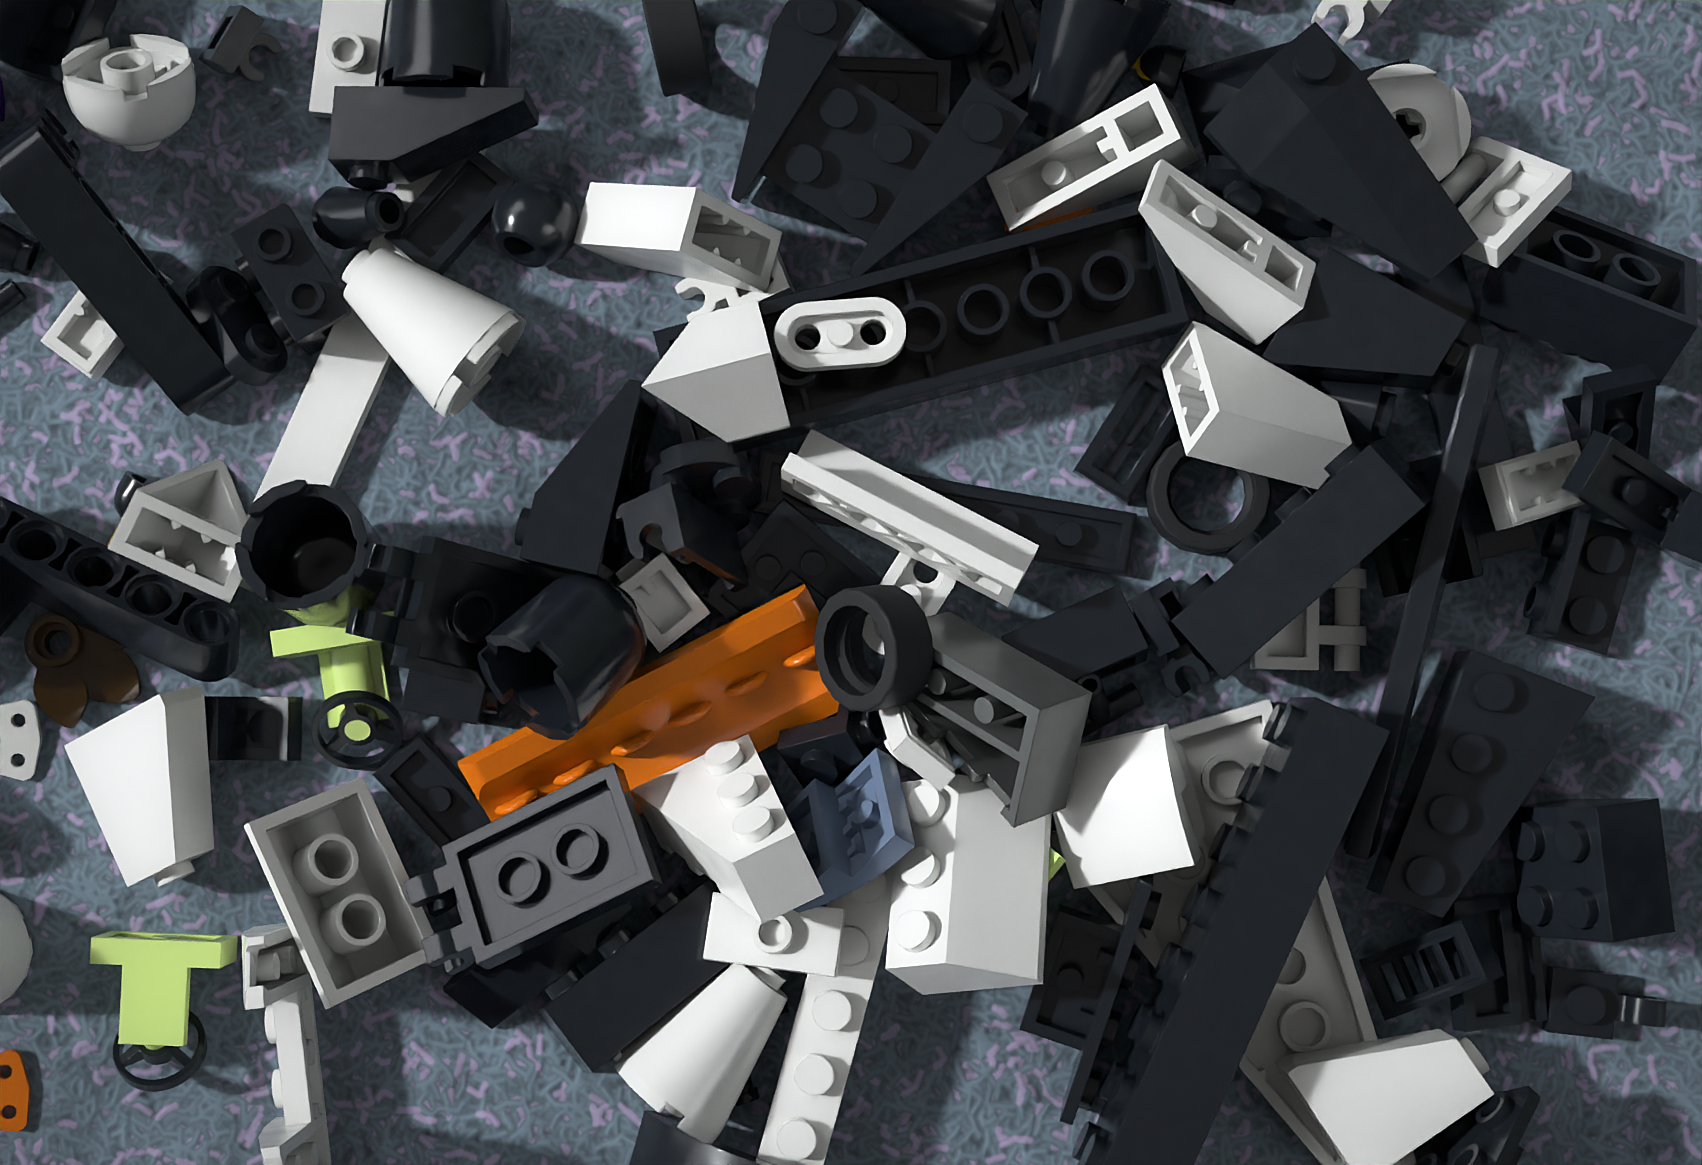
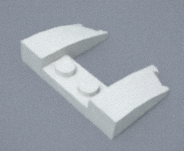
(279, 977)

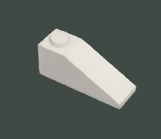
(1093, 161)
(1224, 256)

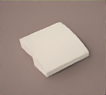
(1126, 810)

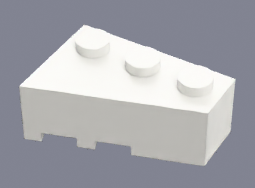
(732, 829)

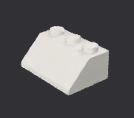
(341, 890)
(968, 893)

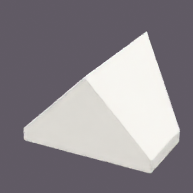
(723, 375)
(187, 528)

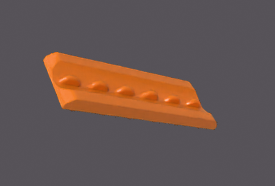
(729, 683)

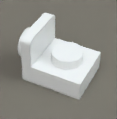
(662, 599)

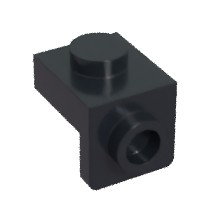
(830, 746)

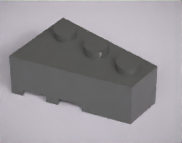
(1004, 717)

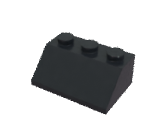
(1595, 293)

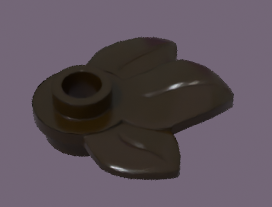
(86, 670)

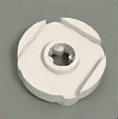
(1432, 106)

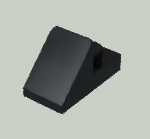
(1615, 405)

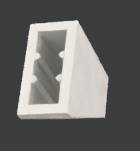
(678, 234)
(1249, 411)
(151, 785)
(1388, 1093)

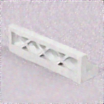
(908, 517)

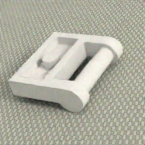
(1510, 201)

